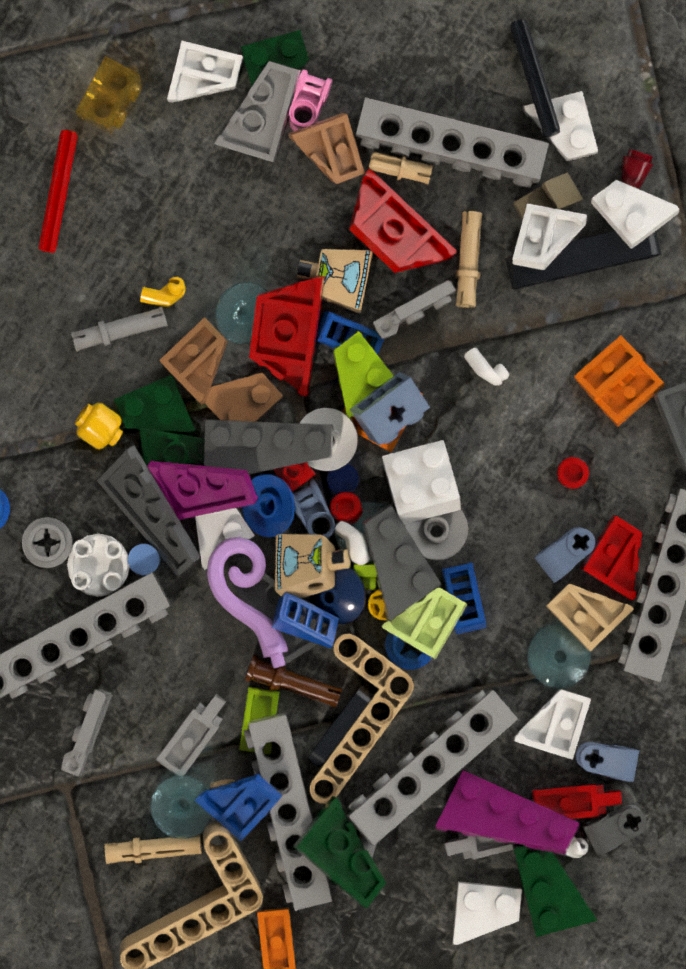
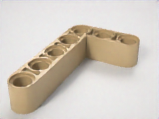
(365, 720)
(200, 908)

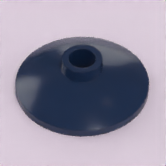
(348, 596)

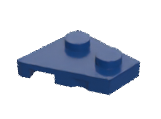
(240, 803)

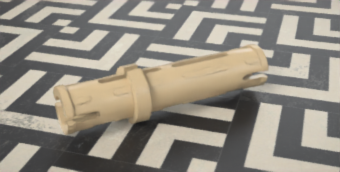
(469, 255)
(154, 848)

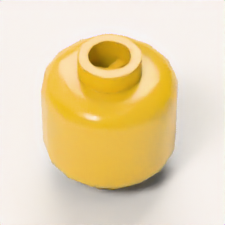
(98, 425)

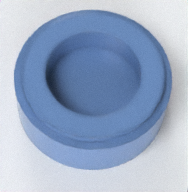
(143, 559)

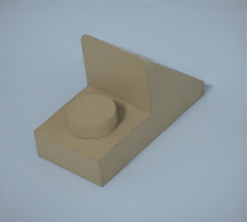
(554, 193)

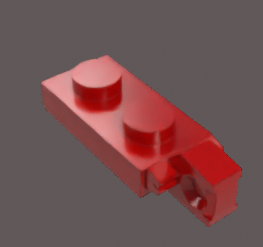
(577, 800)

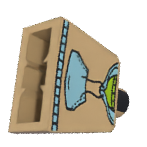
(344, 275)
(306, 564)

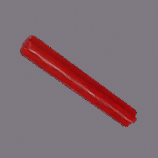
(58, 191)

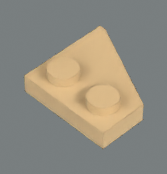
(587, 614)

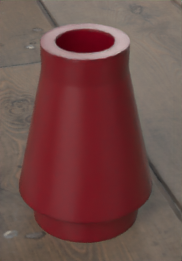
(636, 168)

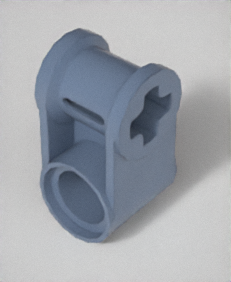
(313, 508)
(560, 555)
(613, 760)

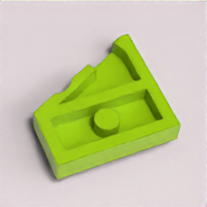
(358, 370)

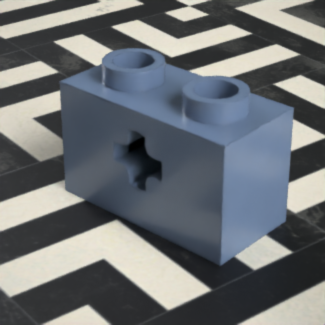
(374, 410)

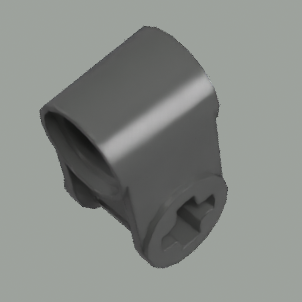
(608, 830)

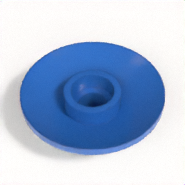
(262, 515)

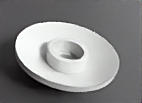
(344, 435)

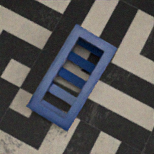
(325, 324)
(459, 571)
(292, 626)

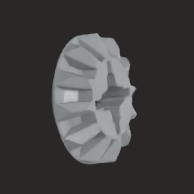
(37, 554)

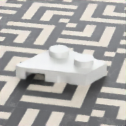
(576, 132)
(632, 211)
(545, 235)
(556, 724)
(484, 909)

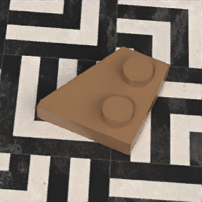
(331, 147)
(196, 359)
(243, 398)

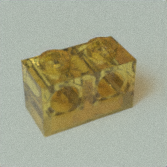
(101, 93)

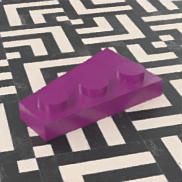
(202, 489)

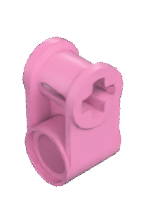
(310, 97)

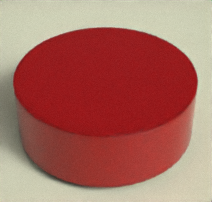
(572, 473)
(346, 507)

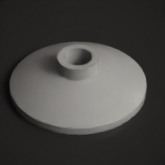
(454, 535)

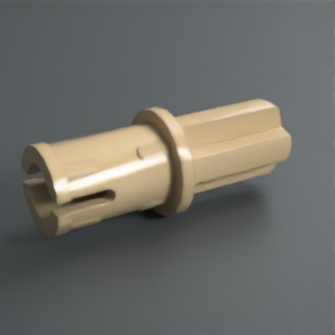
(400, 167)

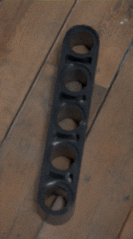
(584, 257)

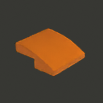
(619, 381)

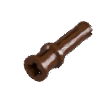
(280, 678)

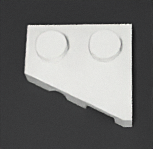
(203, 72)
(217, 527)

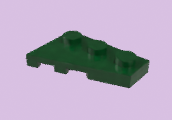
(171, 447)
(337, 851)
(549, 892)

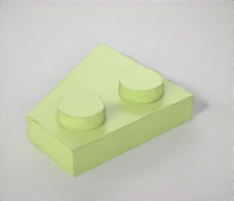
(428, 622)

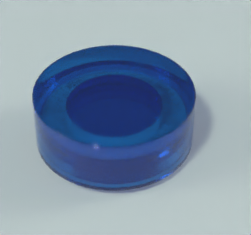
(343, 479)

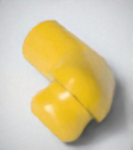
(167, 295)

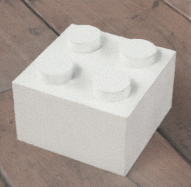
(421, 482)

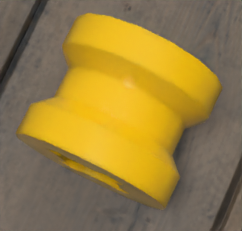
(376, 605)

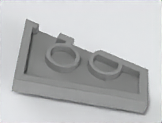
(262, 116)

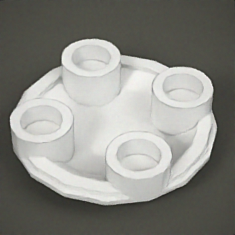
(98, 565)

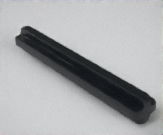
(535, 78)

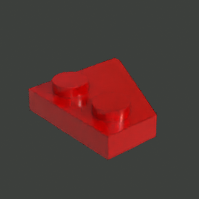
(616, 557)

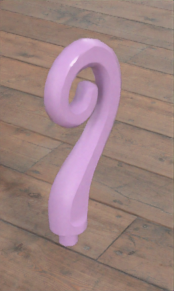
(270, 639)

